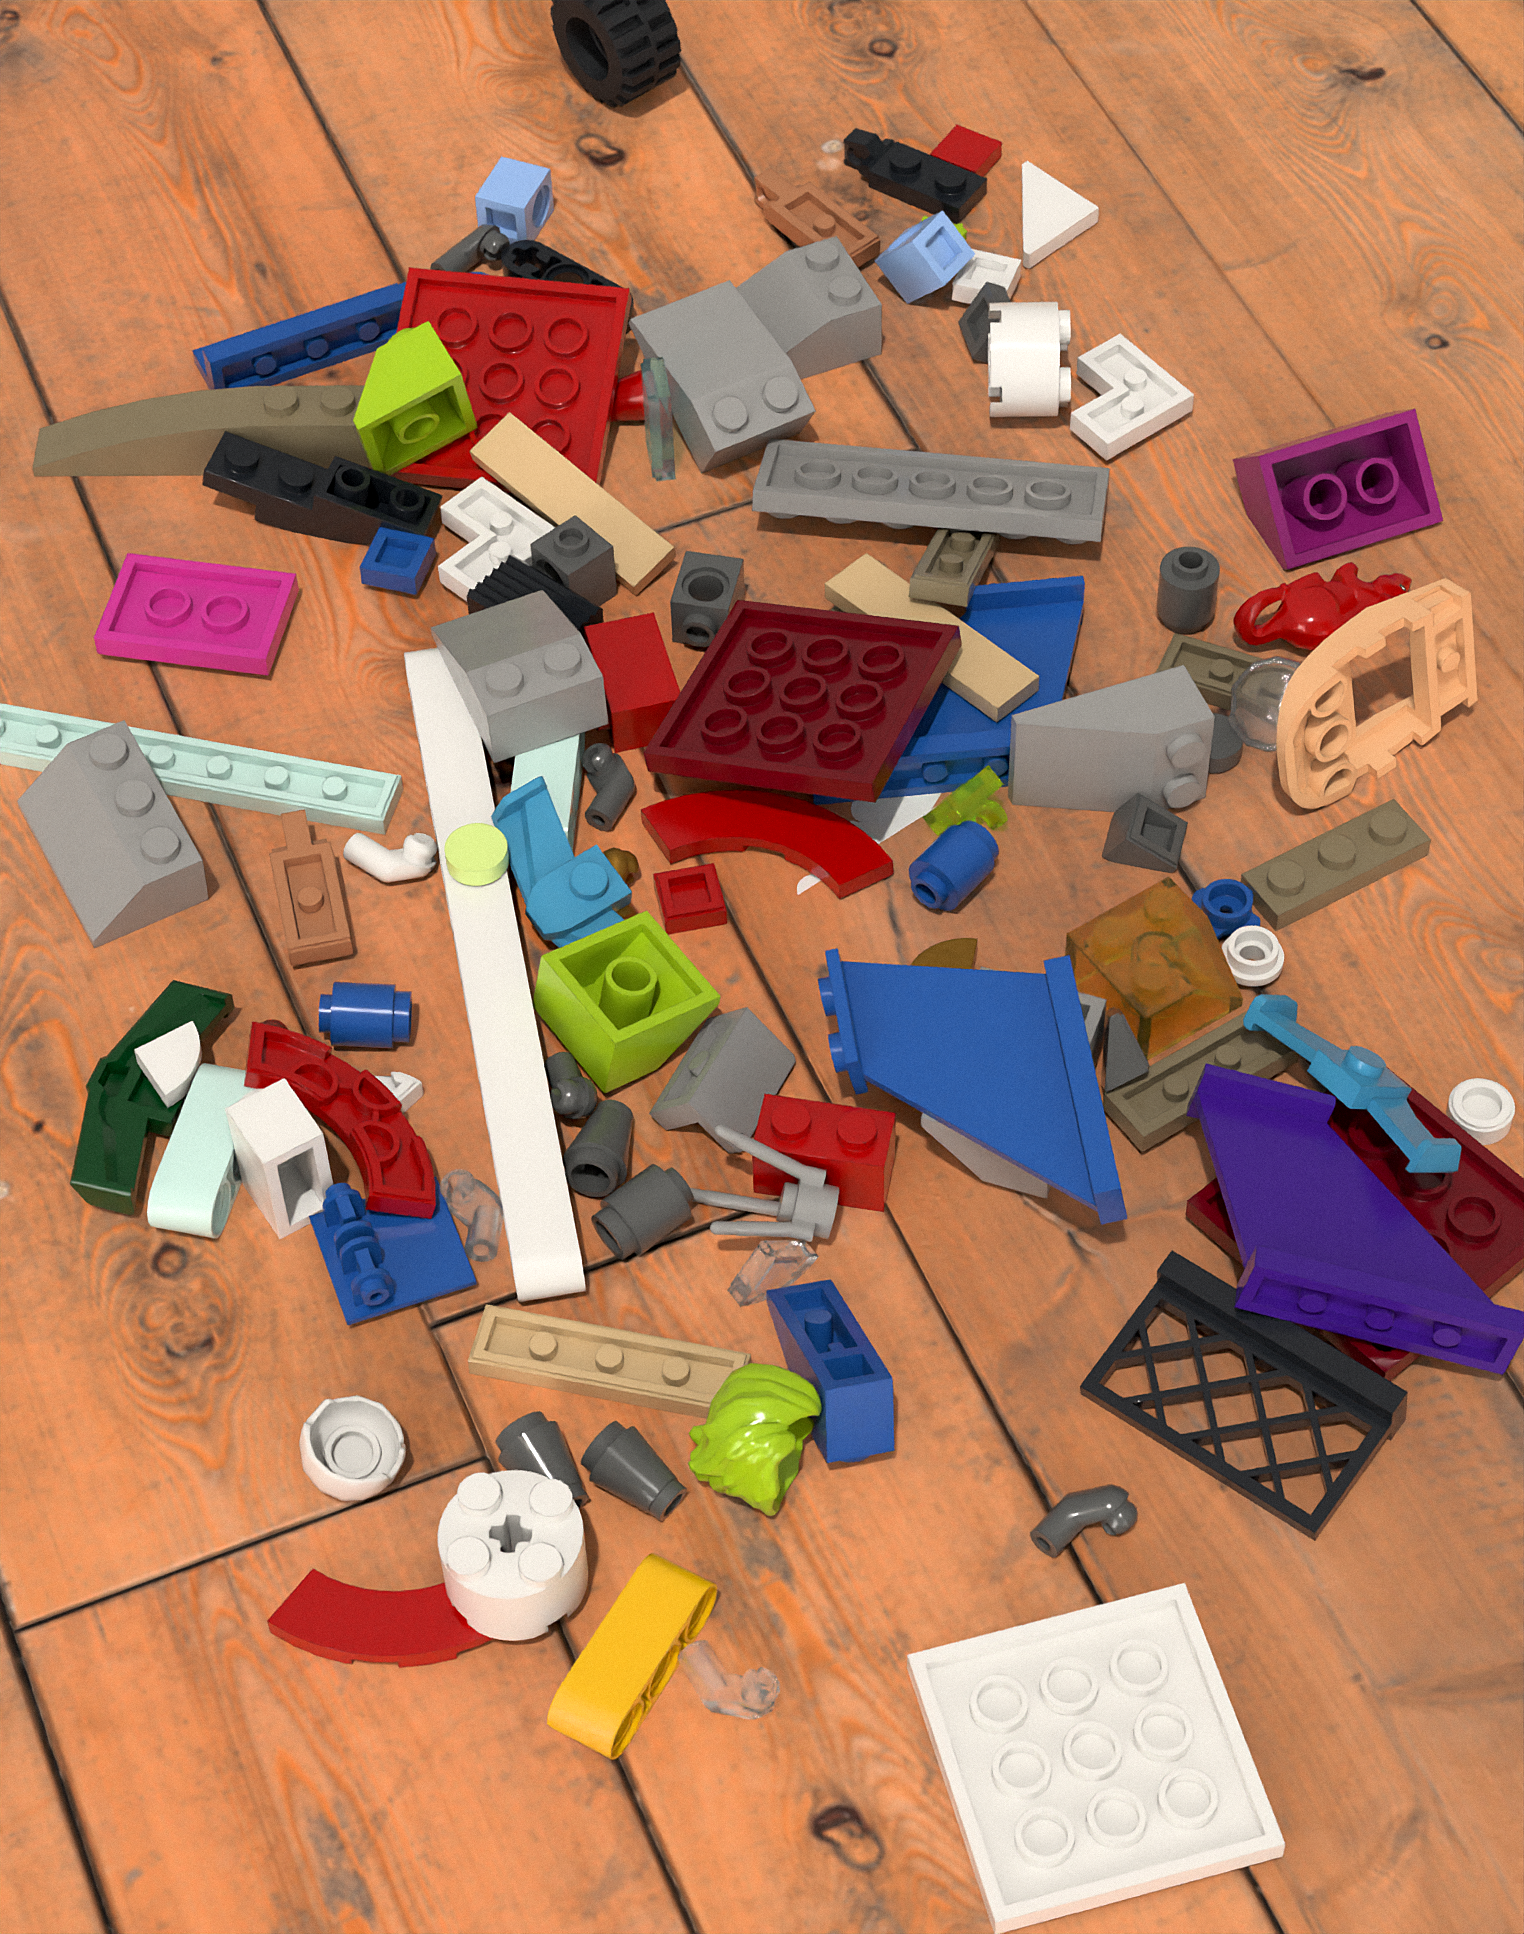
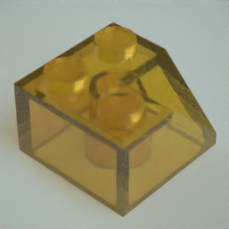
(1156, 965)

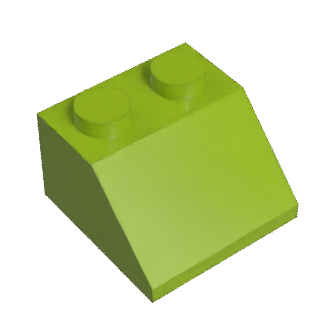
(411, 401)
(622, 999)

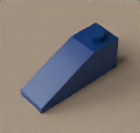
(835, 1356)

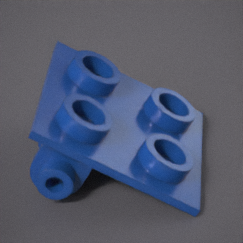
(387, 1258)

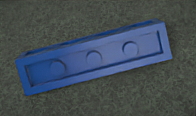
(303, 342)

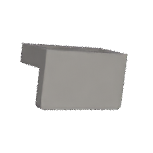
(725, 1076)

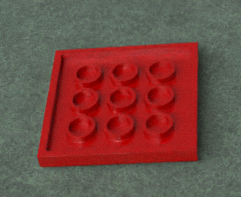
(524, 350)

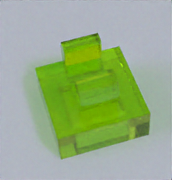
(968, 802)

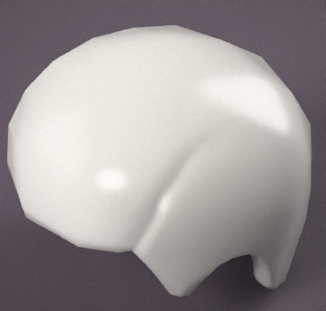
(351, 1448)

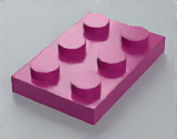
(197, 614)

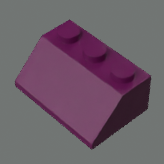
(1340, 488)

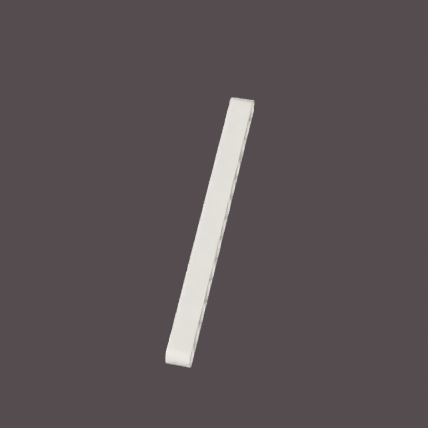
(496, 999)

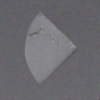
(770, 1267)

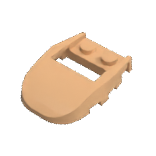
(1316, 727)

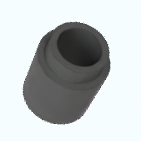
(1187, 589)
(643, 1211)

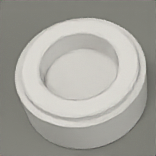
(1482, 1109)

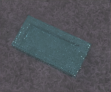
(658, 419)

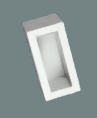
(280, 1156)

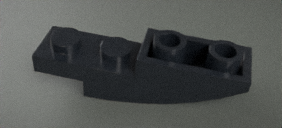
(332, 503)

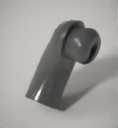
(481, 243)
(611, 783)
(571, 1092)
(1081, 1509)

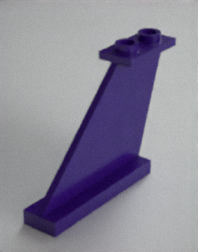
(1329, 1237)

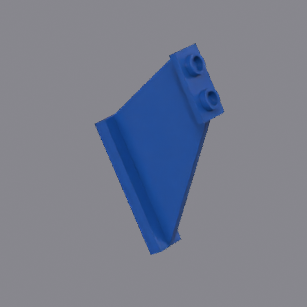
(956, 740)
(987, 1058)

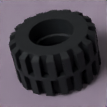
(617, 45)

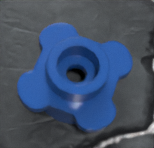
(1228, 897)

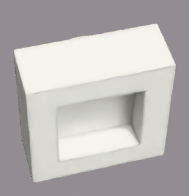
(985, 268)

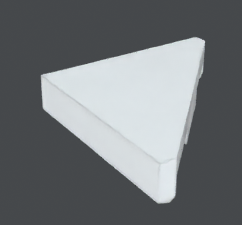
(1050, 214)

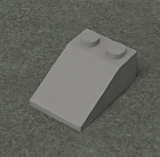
(817, 307)
(723, 375)
(523, 674)
(1112, 744)

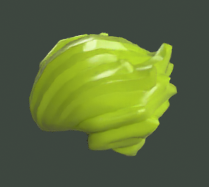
(755, 1434)

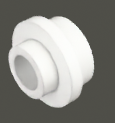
(1255, 944)

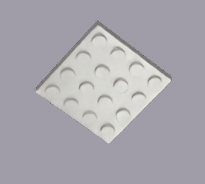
(1093, 1758)

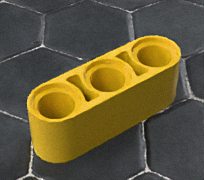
(632, 1656)

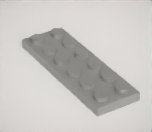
(932, 490)

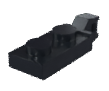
(913, 175)

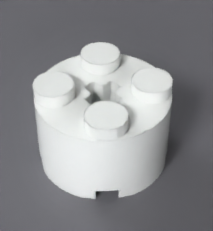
(1027, 359)
(513, 1553)

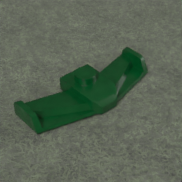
(125, 1104)

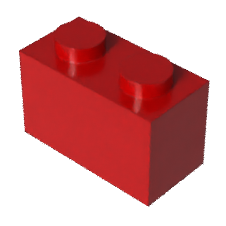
(635, 677)
(844, 1140)

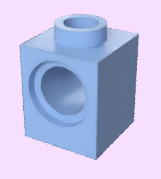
(516, 199)
(925, 257)

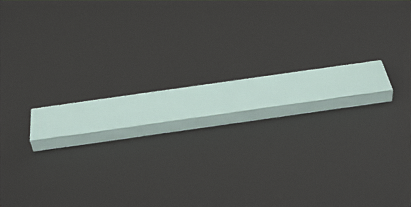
(219, 771)

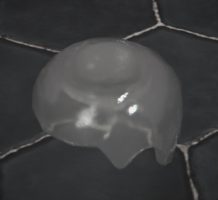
(1258, 699)

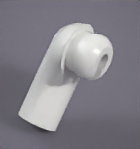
(387, 865)

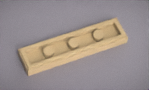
(561, 490)
(979, 671)
(600, 1361)

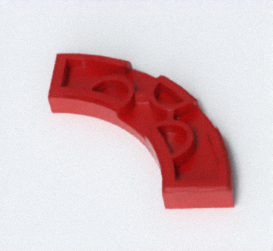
(743, 818)
(360, 1111)
(371, 1624)

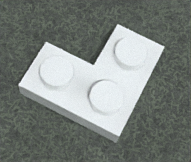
(1133, 401)
(494, 527)

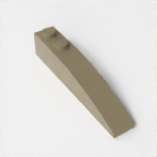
(182, 431)

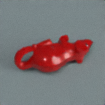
(1314, 607)

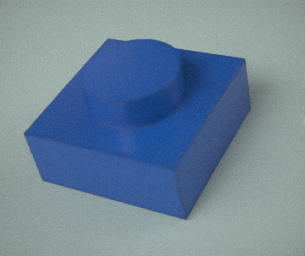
(397, 560)

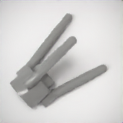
(803, 1208)

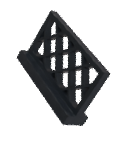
(1289, 1357)

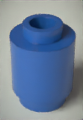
(953, 865)
(366, 1015)

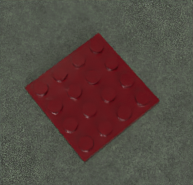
(804, 700)
(1468, 1212)

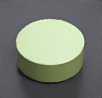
(476, 854)

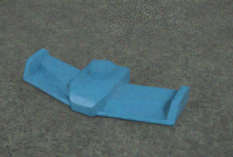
(561, 892)
(1359, 1081)

